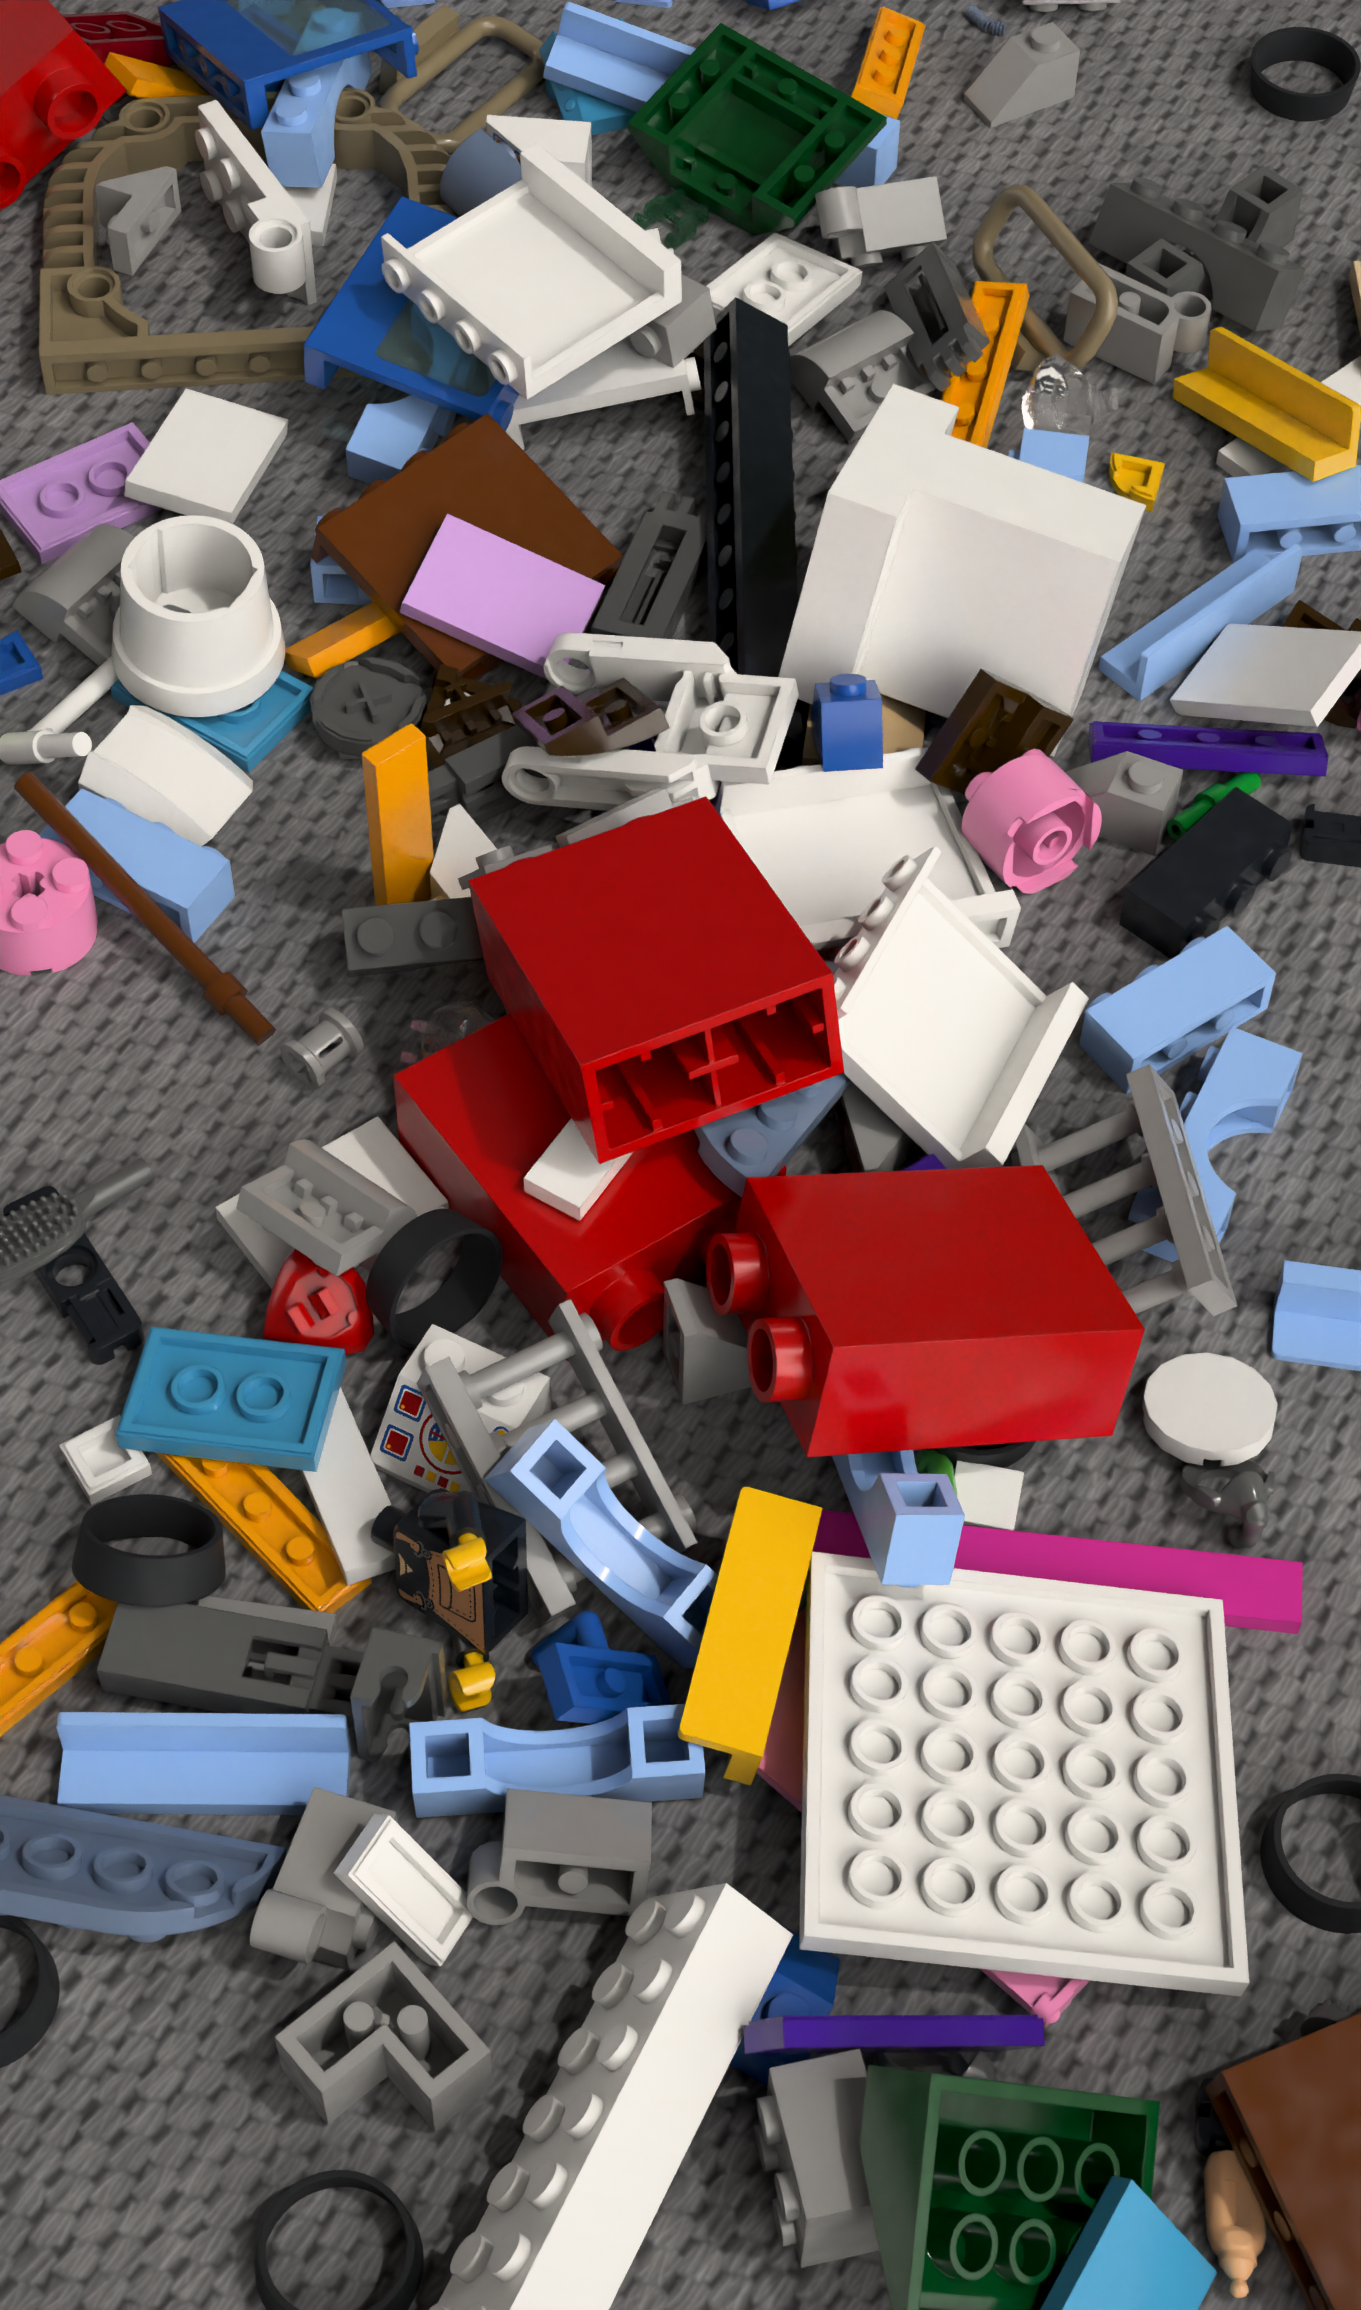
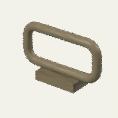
(440, 45)
(1035, 338)

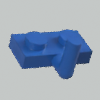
(590, 1680)

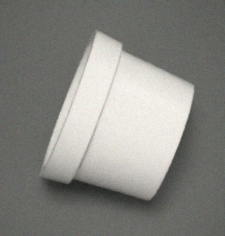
(224, 631)

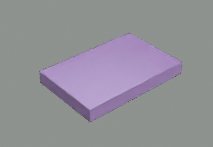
(74, 492)
(498, 595)

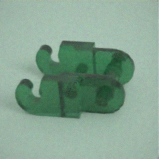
(663, 208)

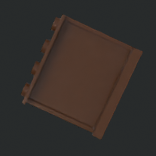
(476, 478)
(1299, 2144)

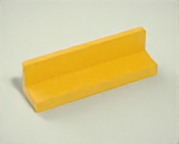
(1273, 407)
(749, 1629)

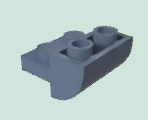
(478, 172)

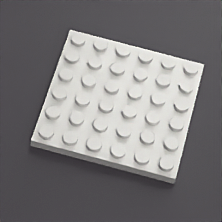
(1020, 1779)

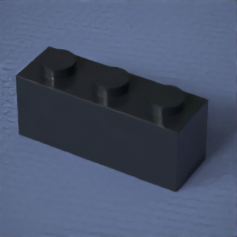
(1207, 874)

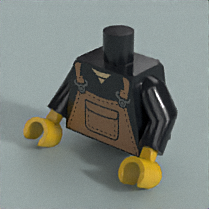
(463, 1571)

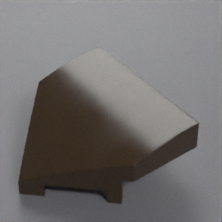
(464, 714)

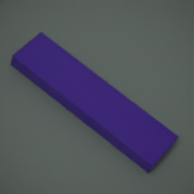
(1212, 747)
(893, 2033)

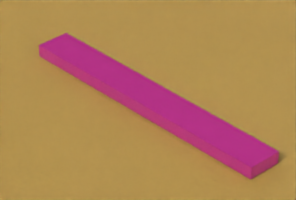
(1253, 1589)

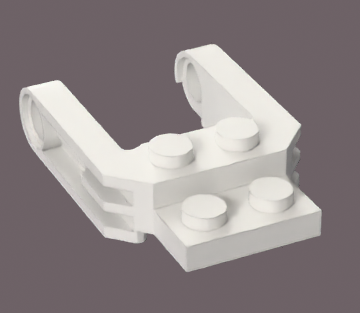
(717, 719)

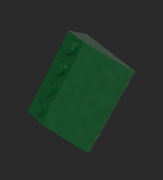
(990, 2181)

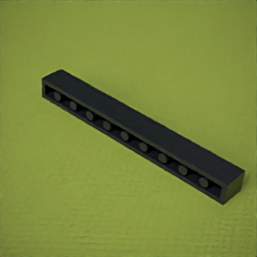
(751, 495)

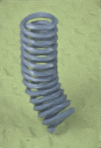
(989, 22)

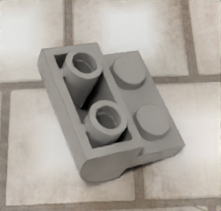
(857, 369)
(80, 593)
(325, 1209)

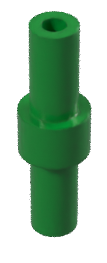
(1208, 799)

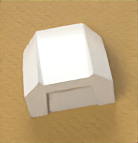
(166, 775)

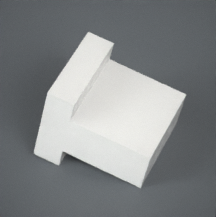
(954, 566)

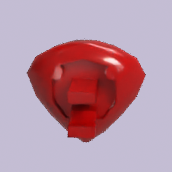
(318, 1307)

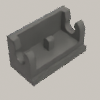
(396, 1685)

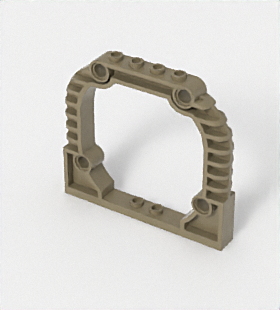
(99, 344)

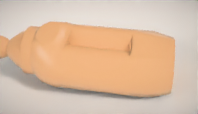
(1232, 2219)

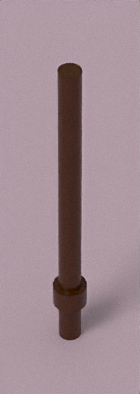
(221, 989)

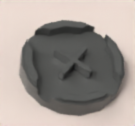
(365, 704)

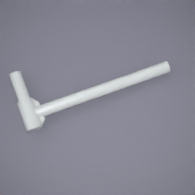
(45, 740)

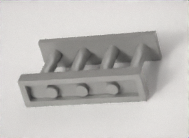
(1167, 1168)
(454, 1405)

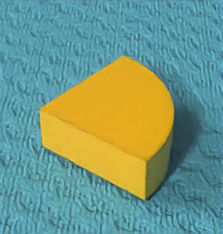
(1136, 477)

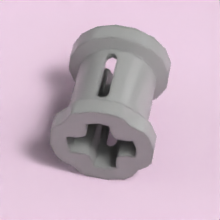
(322, 1048)

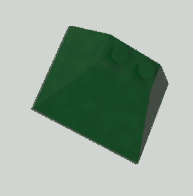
(751, 132)

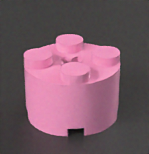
(1029, 821)
(44, 905)

